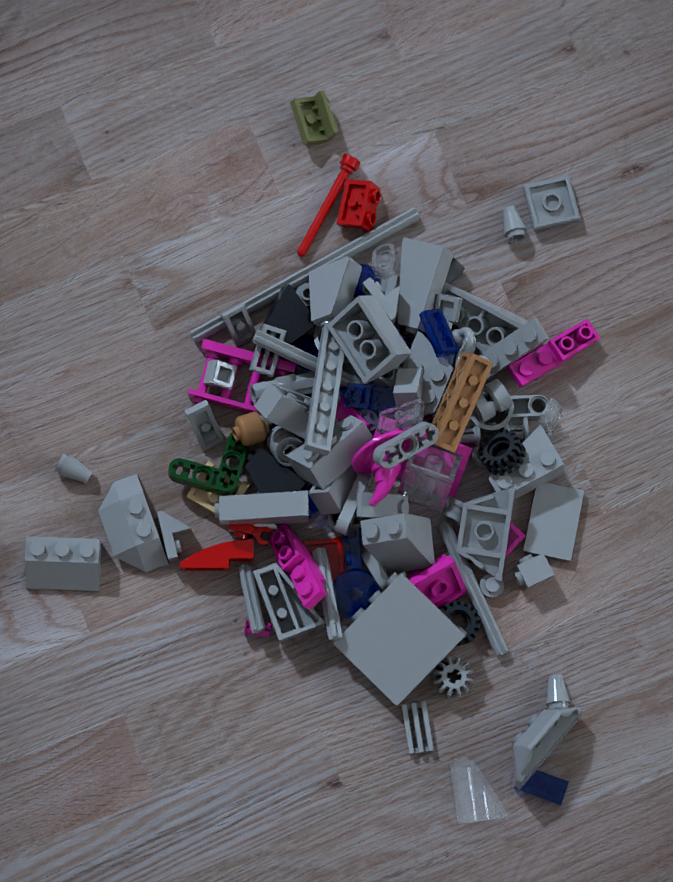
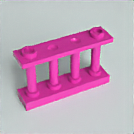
(236, 357)

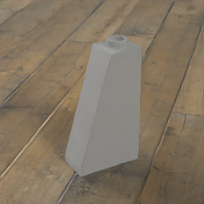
(421, 279)
(263, 508)

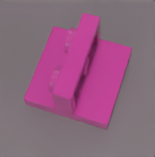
(439, 582)

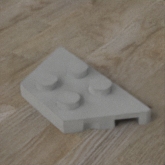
(436, 372)
(486, 530)

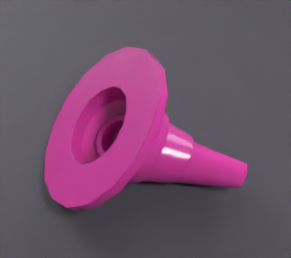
(384, 477)

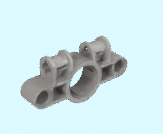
(516, 419)

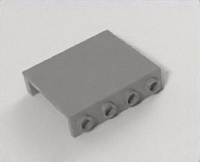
(398, 638)

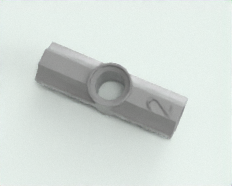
(299, 383)

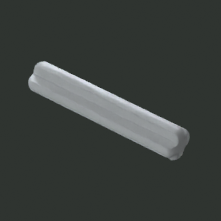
(251, 598)

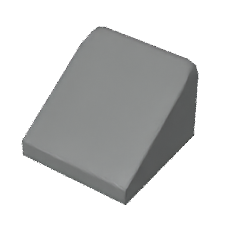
(220, 374)

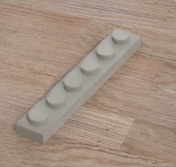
(324, 395)

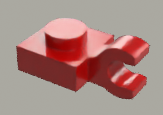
(242, 531)

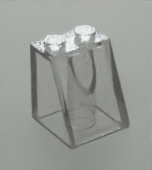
(429, 477)

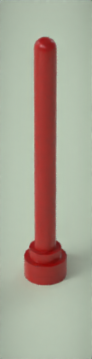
(348, 165)

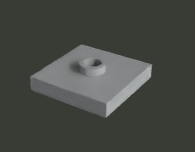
(551, 203)

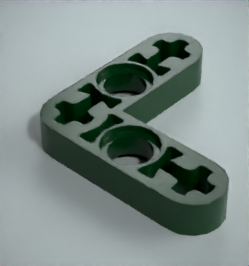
(216, 476)

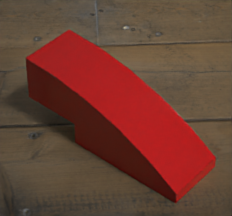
(219, 556)

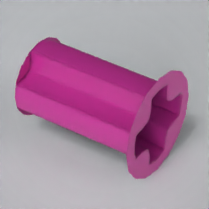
(264, 634)

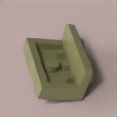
(314, 118)

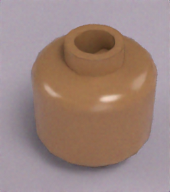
(250, 429)

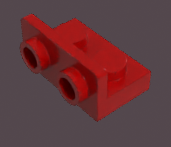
(359, 205)

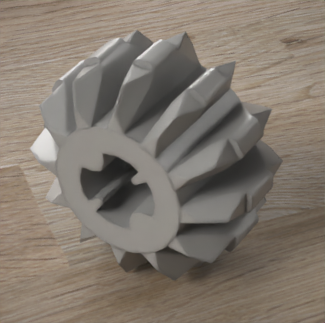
(447, 670)

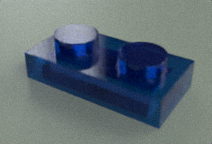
(545, 787)

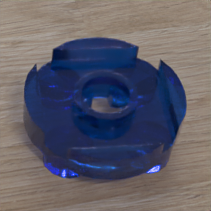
(346, 582)

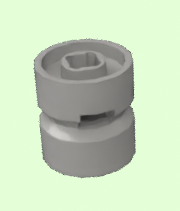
(498, 401)
(282, 442)

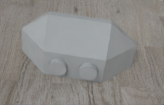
(131, 526)
(540, 740)

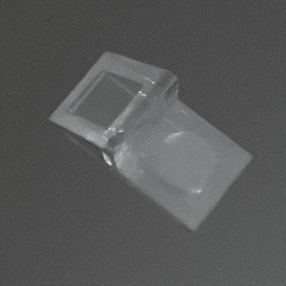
(401, 417)

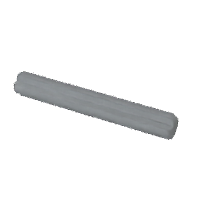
(329, 601)

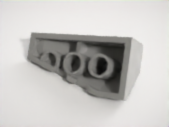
(486, 320)

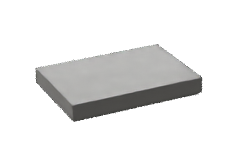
(553, 521)

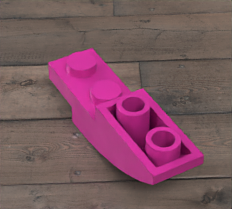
(553, 354)
(299, 564)

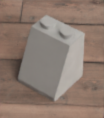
(399, 542)

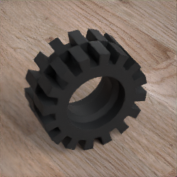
(497, 443)
(469, 613)

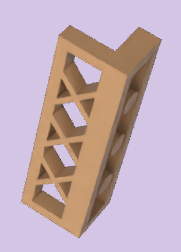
(460, 399)

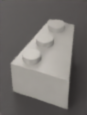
(285, 409)
(539, 466)

